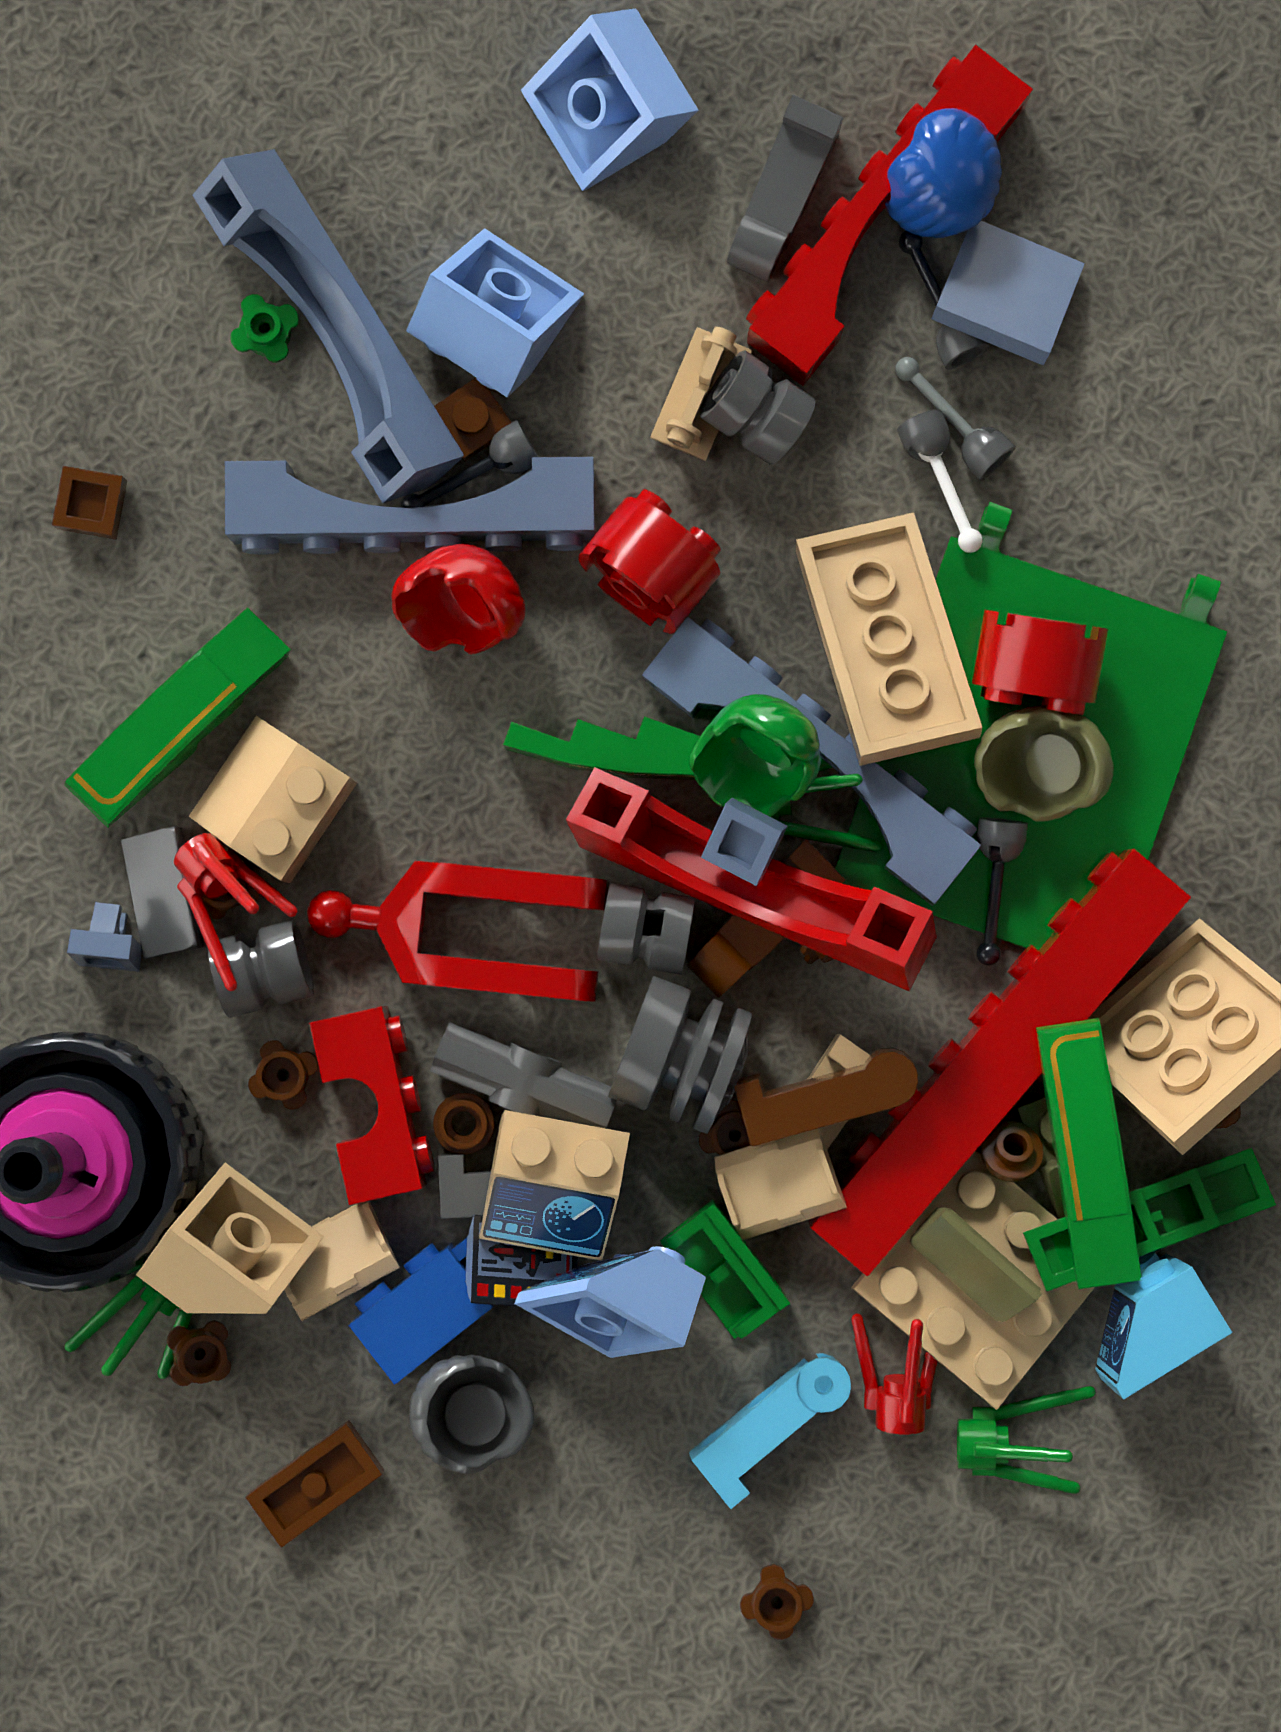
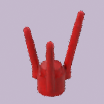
(214, 872)
(903, 1397)

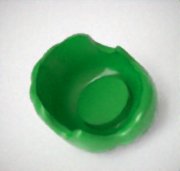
(757, 754)

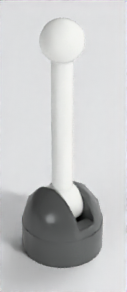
(926, 439)

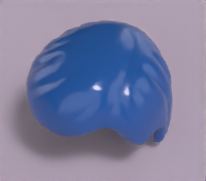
(945, 175)

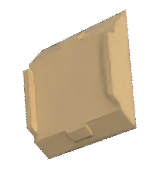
(778, 1183)
(343, 1262)

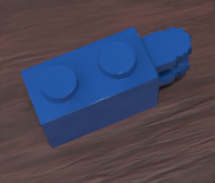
(419, 1313)

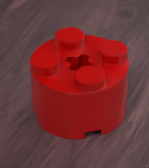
(652, 561)
(1039, 660)

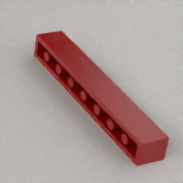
(999, 1056)

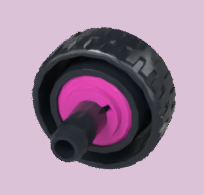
(90, 1159)

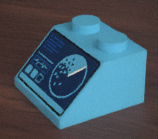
(1156, 1324)

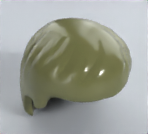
(1043, 763)

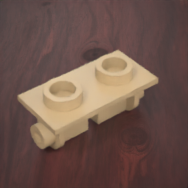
(680, 418)

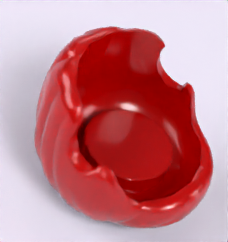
(458, 598)

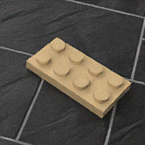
(887, 639)

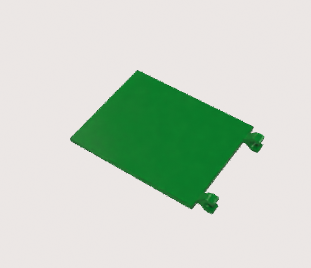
(1144, 707)

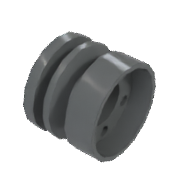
(682, 1055)

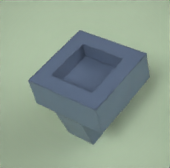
(744, 841)
(106, 941)

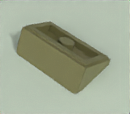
(974, 1265)

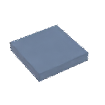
(1008, 292)

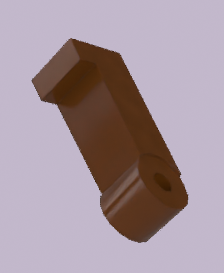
(744, 944)
(878, 1085)

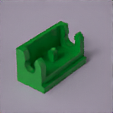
(736, 1280)

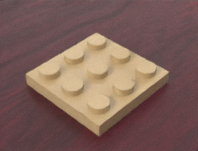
(1192, 1035)
(956, 1330)

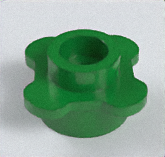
(271, 344)

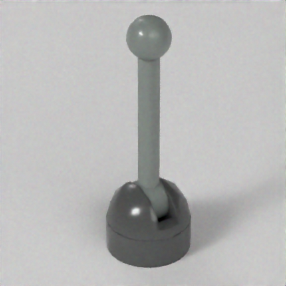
(983, 447)

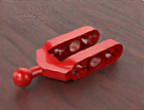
(402, 917)

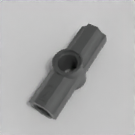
(521, 1078)

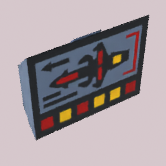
(503, 1270)

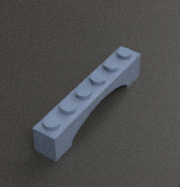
(265, 216)
(274, 508)
(924, 846)

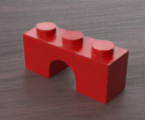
(390, 1155)

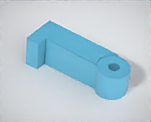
(768, 1421)

